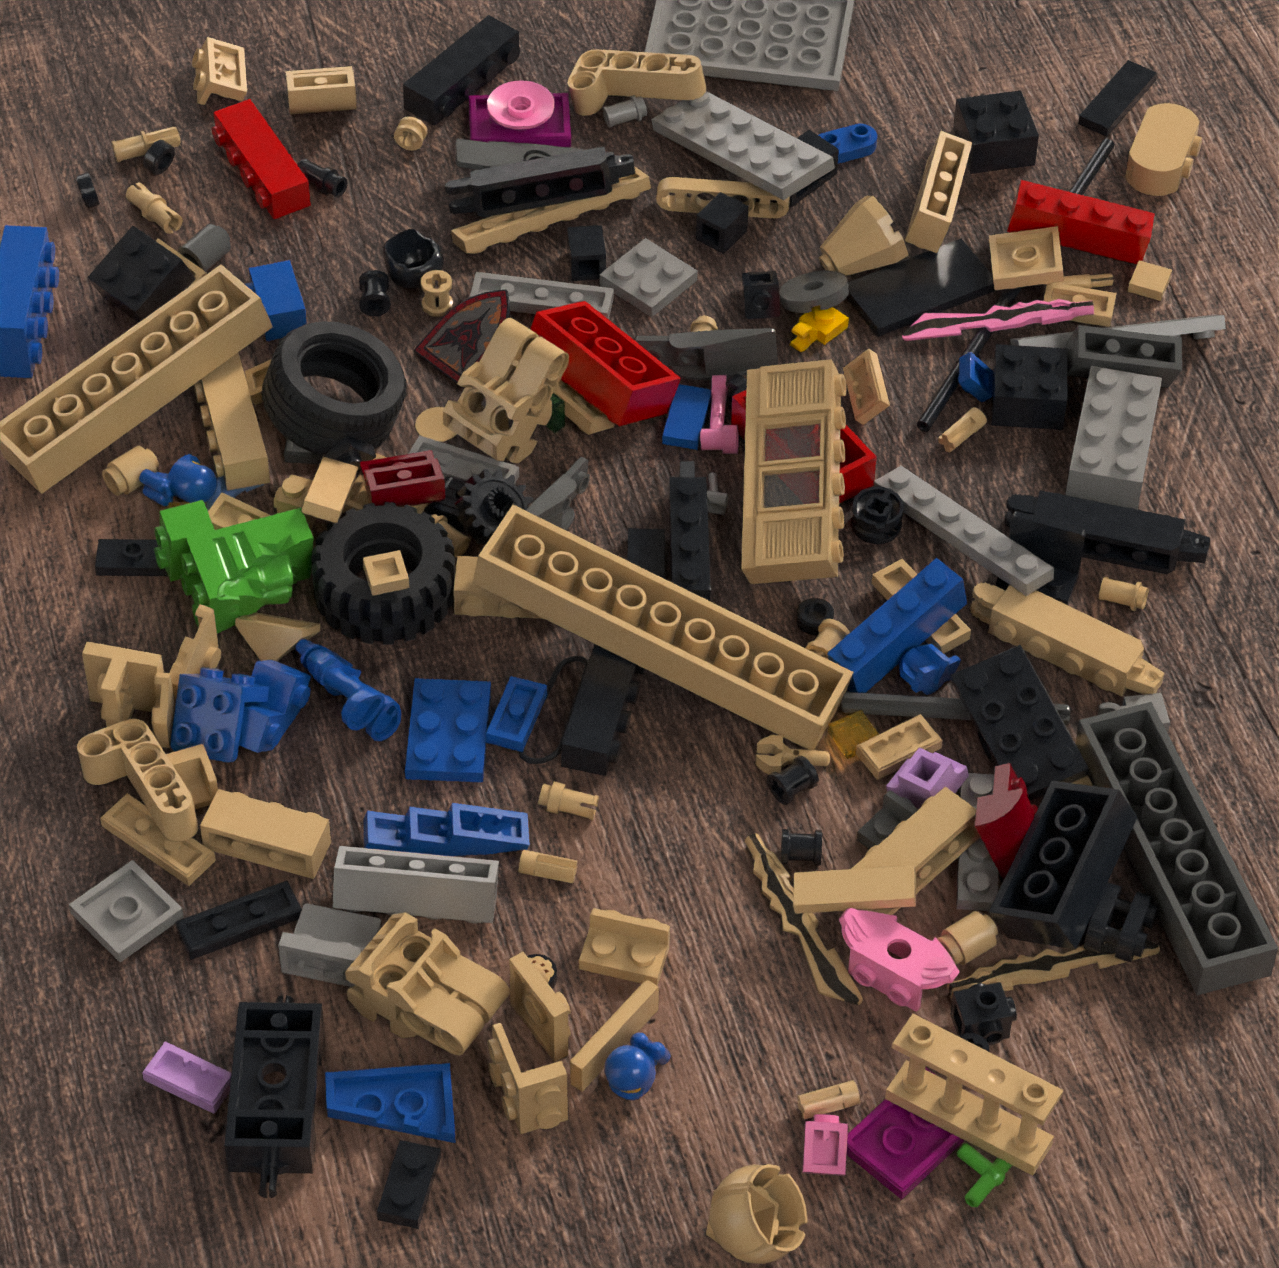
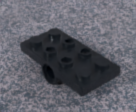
(1019, 721)

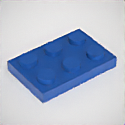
(448, 730)

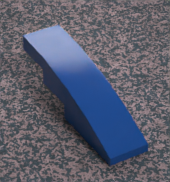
(451, 833)

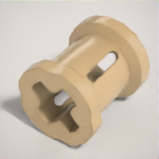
(431, 293)
(829, 635)

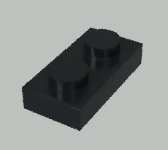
(409, 1184)

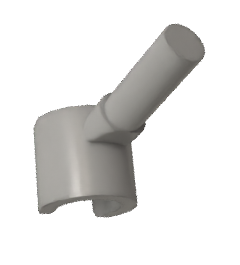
(716, 500)

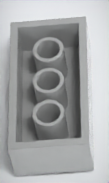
(1113, 437)

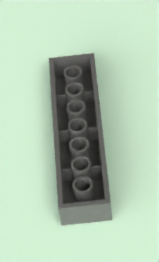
(1178, 851)

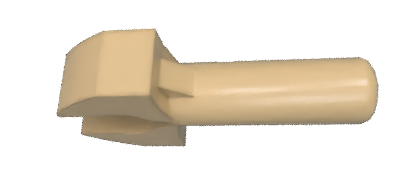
(784, 755)

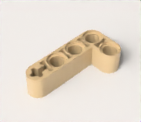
(633, 73)
(134, 752)

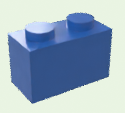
(280, 296)

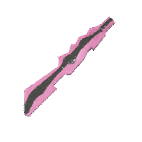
(997, 318)

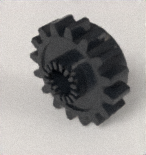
(486, 502)

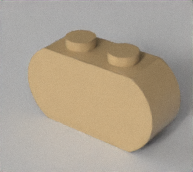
(1163, 149)

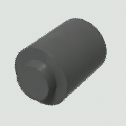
(206, 246)

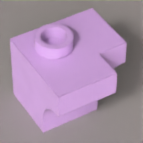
(926, 776)

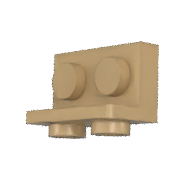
(219, 71)
(625, 946)

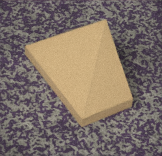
(274, 635)

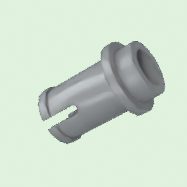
(625, 111)

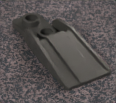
(486, 155)
(714, 351)
(556, 500)

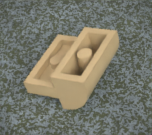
(321, 90)

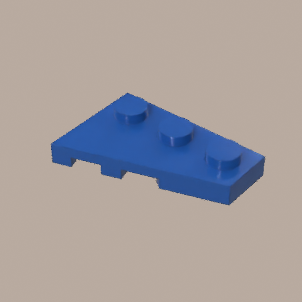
(395, 1099)

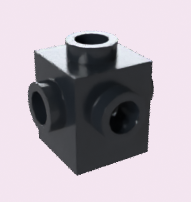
(983, 1011)

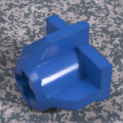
(927, 668)

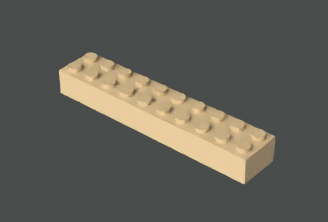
(662, 627)

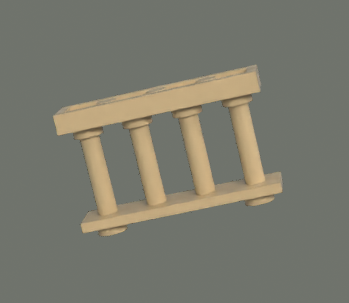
(962, 1112)

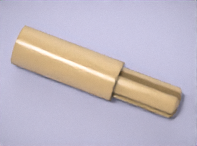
(1085, 280)

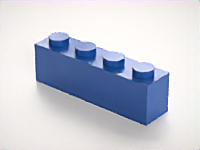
(900, 625)

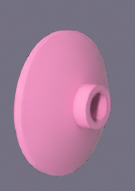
(520, 104)

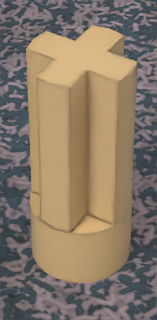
(962, 429)
(548, 866)
(829, 1099)

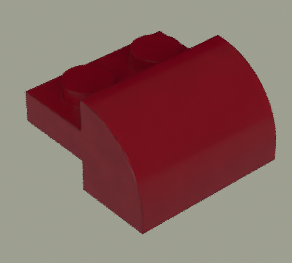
(404, 479)
(1004, 817)

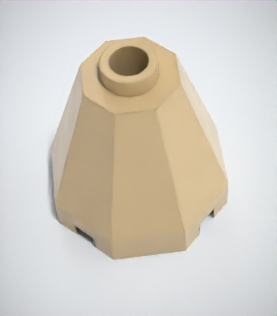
(863, 240)

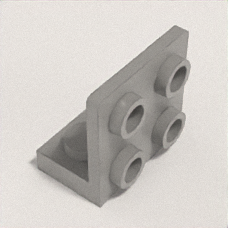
(326, 943)

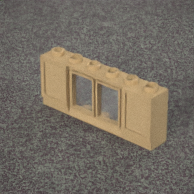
(793, 472)

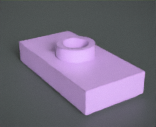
(188, 1077)

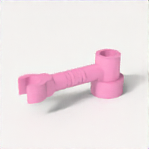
(719, 435)

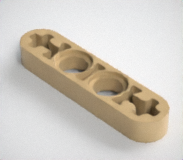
(694, 204)

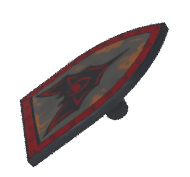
(464, 333)

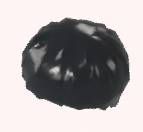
(410, 257)

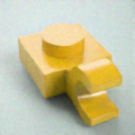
(818, 325)

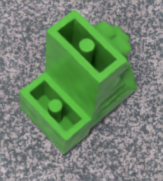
(236, 565)

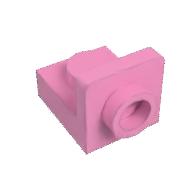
(825, 1146)

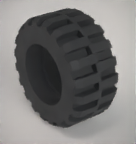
(391, 615)

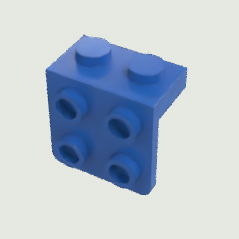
(212, 711)

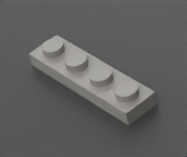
(535, 295)
(976, 870)

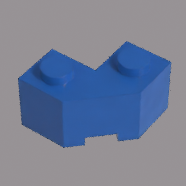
(267, 721)

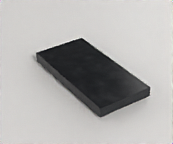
(919, 286)

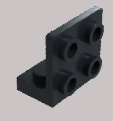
(1056, 545)

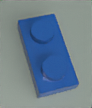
(516, 714)

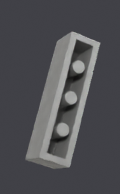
(415, 884)

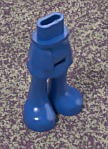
(365, 705)

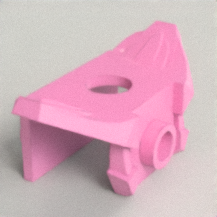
(923, 963)

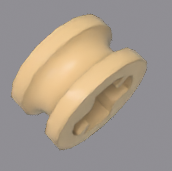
(415, 139)

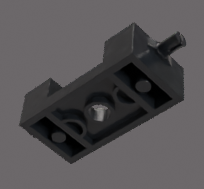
(273, 1124)

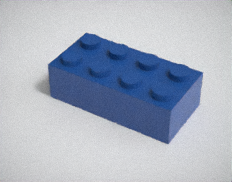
(25, 297)

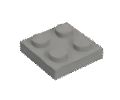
(648, 277)
(126, 911)

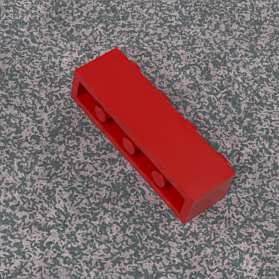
(261, 159)
(1083, 221)

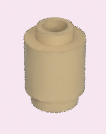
(124, 471)
(969, 937)

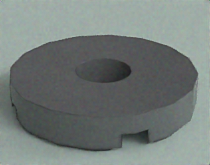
(814, 289)

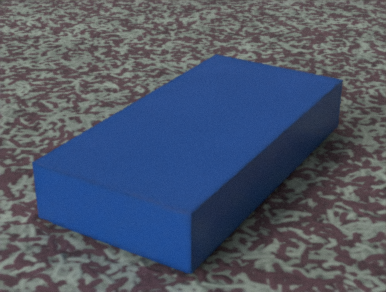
(687, 417)

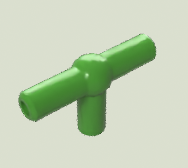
(991, 1173)

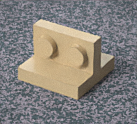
(120, 680)

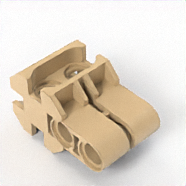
(517, 381)
(424, 986)

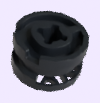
(877, 514)

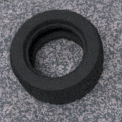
(340, 354)

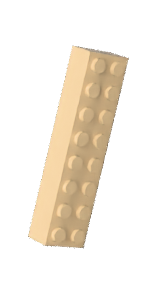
(132, 378)

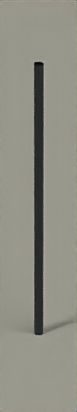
(1005, 300)

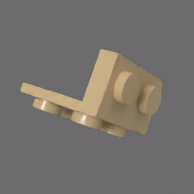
(531, 1097)

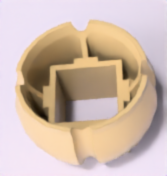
(757, 1214)

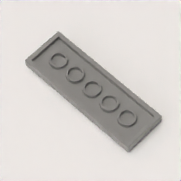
(743, 144)

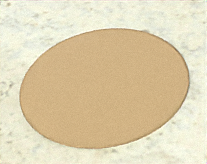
(430, 425)

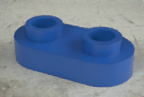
(852, 141)

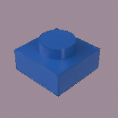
(975, 377)

